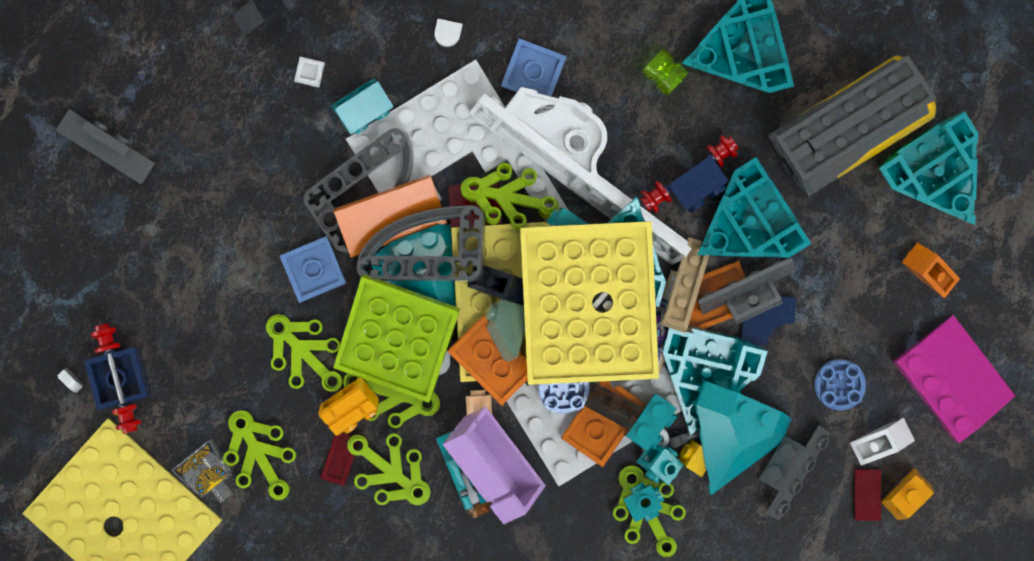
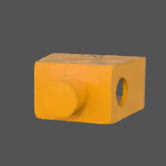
(908, 495)

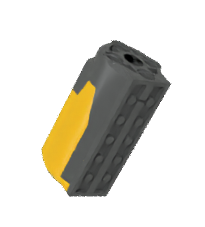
(854, 124)

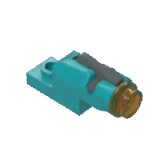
(469, 495)

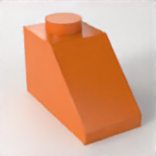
(931, 269)

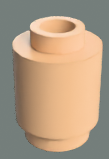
(478, 400)

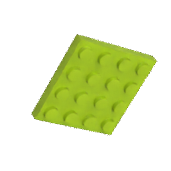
(396, 338)

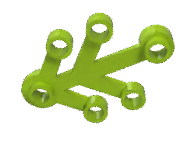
(506, 196)
(300, 350)
(396, 398)
(257, 451)
(392, 472)
(654, 523)

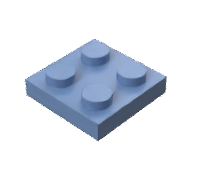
(533, 69)
(313, 269)

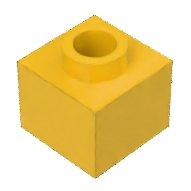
(692, 457)

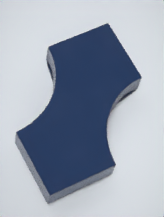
(758, 328)

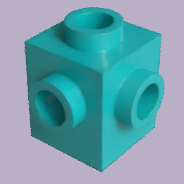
(660, 464)
(633, 502)

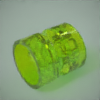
(665, 72)

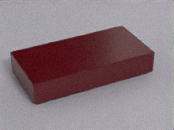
(339, 460)
(867, 494)

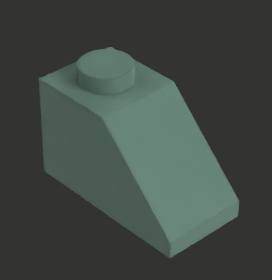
(506, 327)

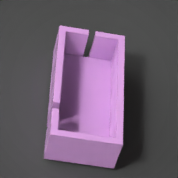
(494, 465)

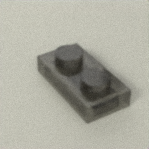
(612, 406)

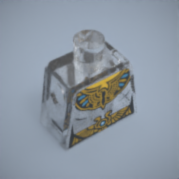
(205, 472)

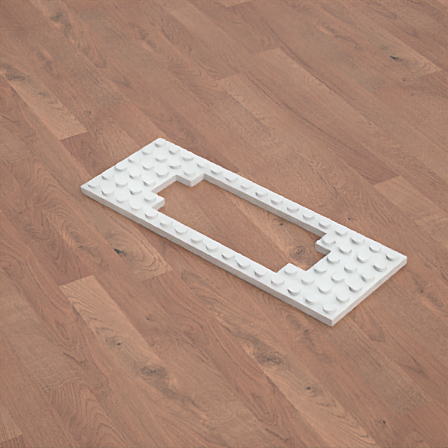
(442, 135)

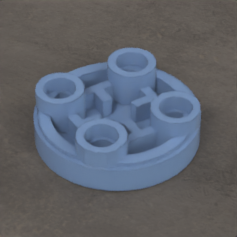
(840, 384)
(564, 396)

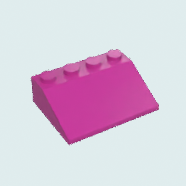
(954, 379)

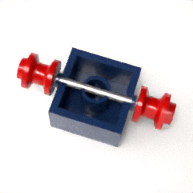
(696, 183)
(117, 378)

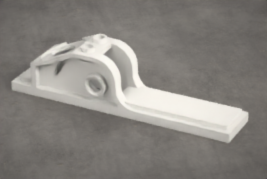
(567, 145)

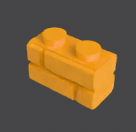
(349, 407)

